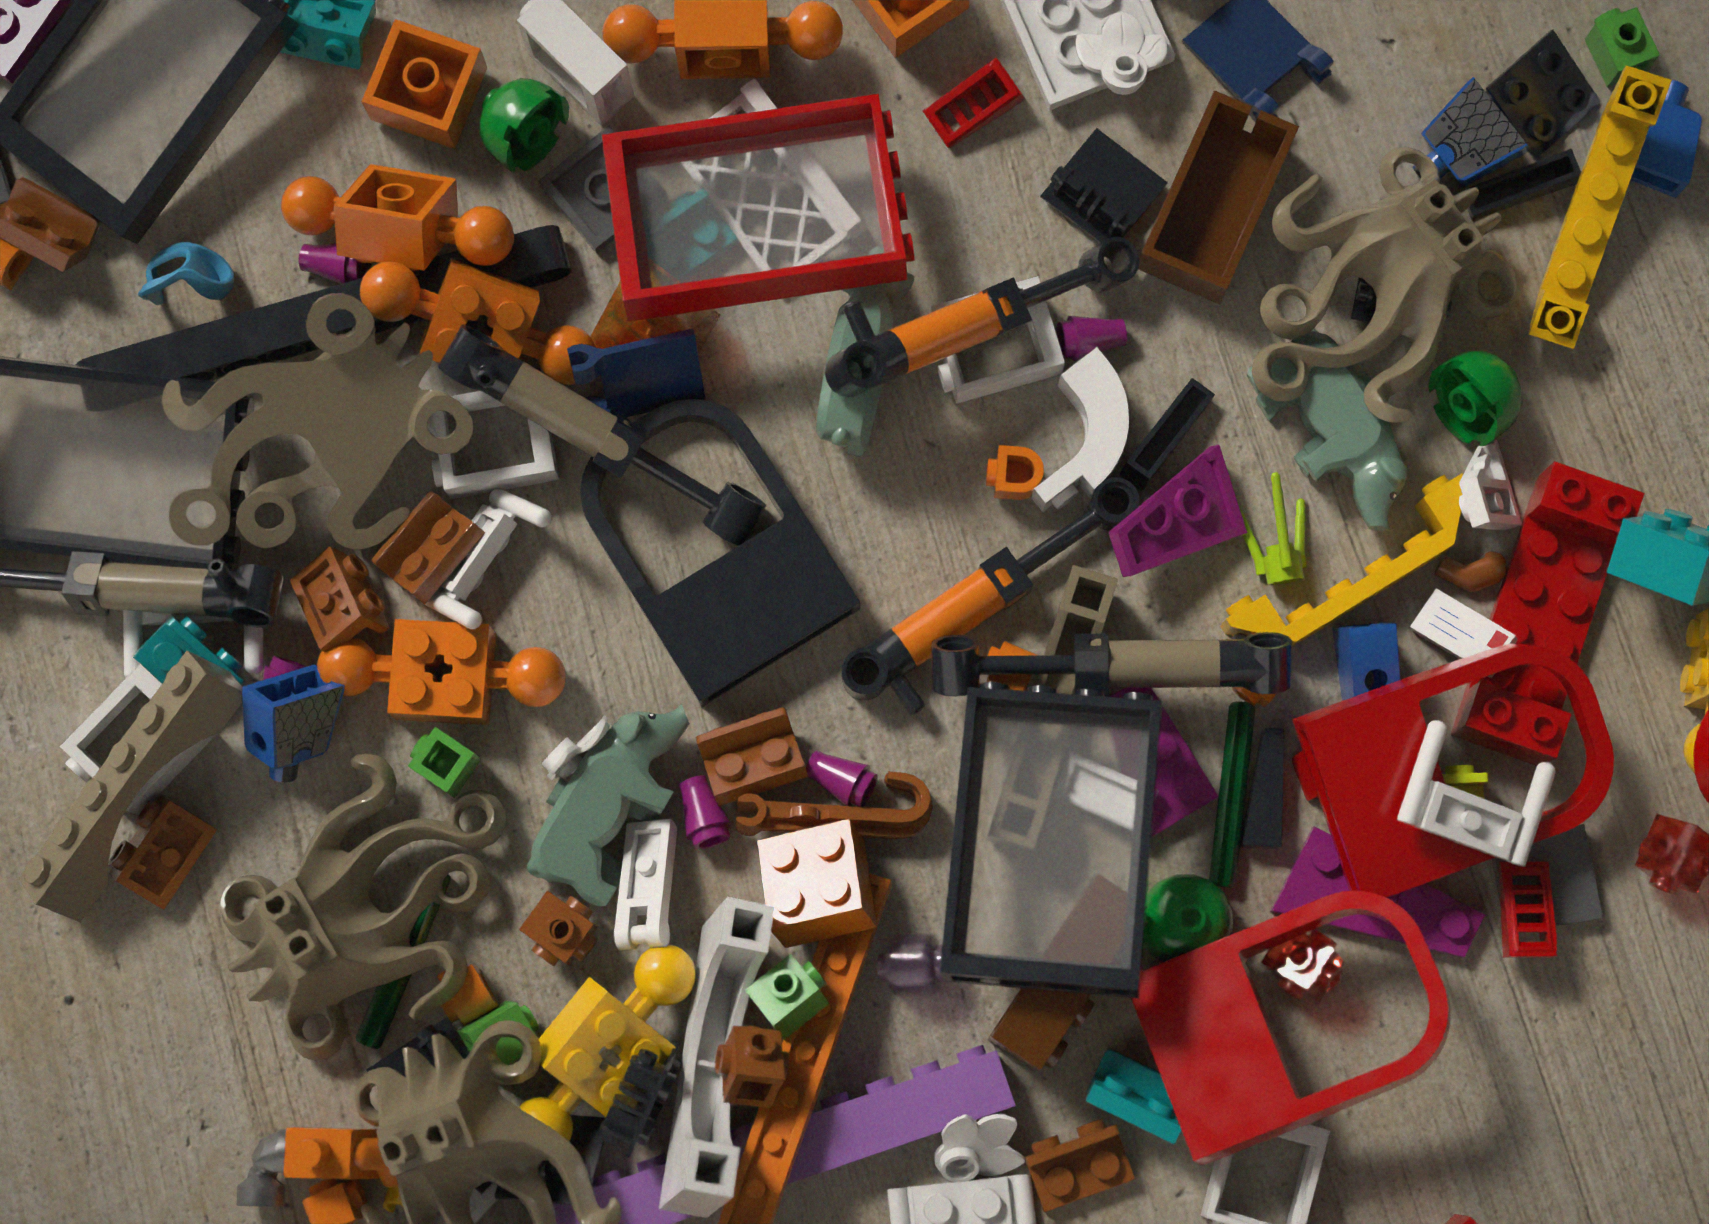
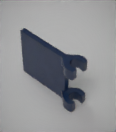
(1253, 50)
(641, 373)

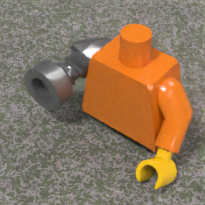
(316, 1155)

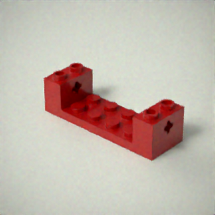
(1548, 604)

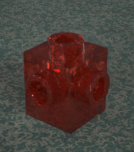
(1674, 855)
(1306, 966)

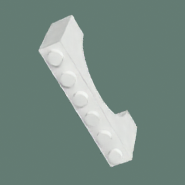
(700, 1149)

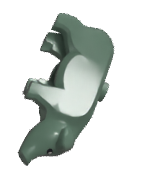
(851, 419)
(1343, 432)
(598, 798)

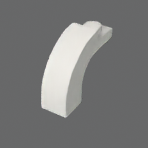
(1104, 410)

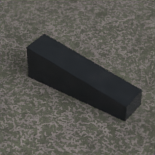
(1525, 184)
(1166, 434)
(1265, 802)

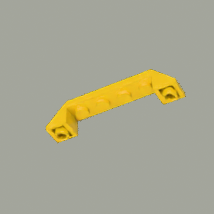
(1595, 205)
(1440, 513)

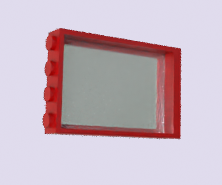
(756, 207)

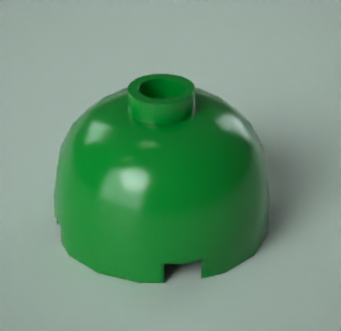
(521, 122)
(1476, 396)
(1185, 915)

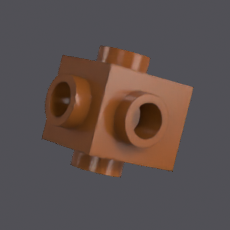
(543, 925)
(752, 1066)

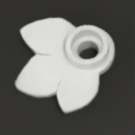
(1122, 47)
(566, 756)
(977, 1148)

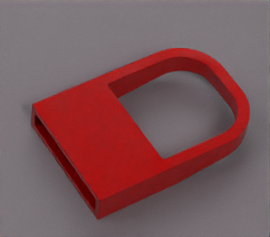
(1367, 751)
(1222, 1050)

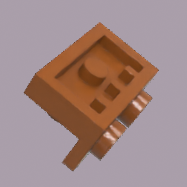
(47, 225)
(427, 547)
(338, 598)
(751, 756)
(160, 851)
(1079, 1165)

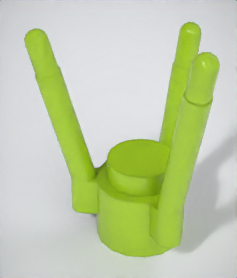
(1283, 560)

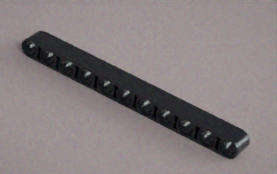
(280, 328)

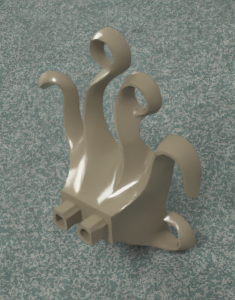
(1413, 257)
(348, 406)
(329, 936)
(455, 1130)

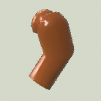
(1475, 575)

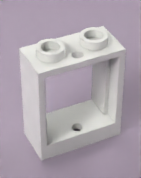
(575, 58)
(1045, 344)
(444, 471)
(86, 766)
(1315, 1141)

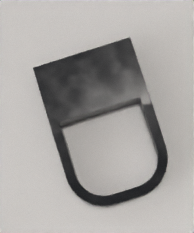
(749, 601)

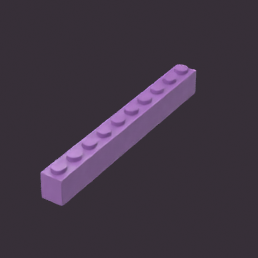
(840, 1131)

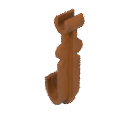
(868, 821)

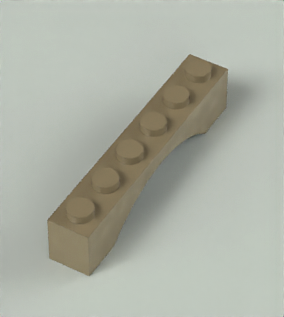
(1080, 612)
(74, 860)

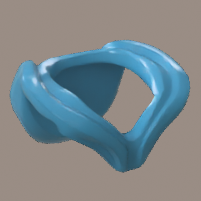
(203, 271)

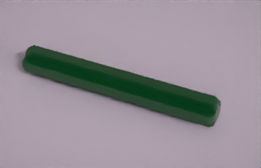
(1232, 794)
(388, 996)

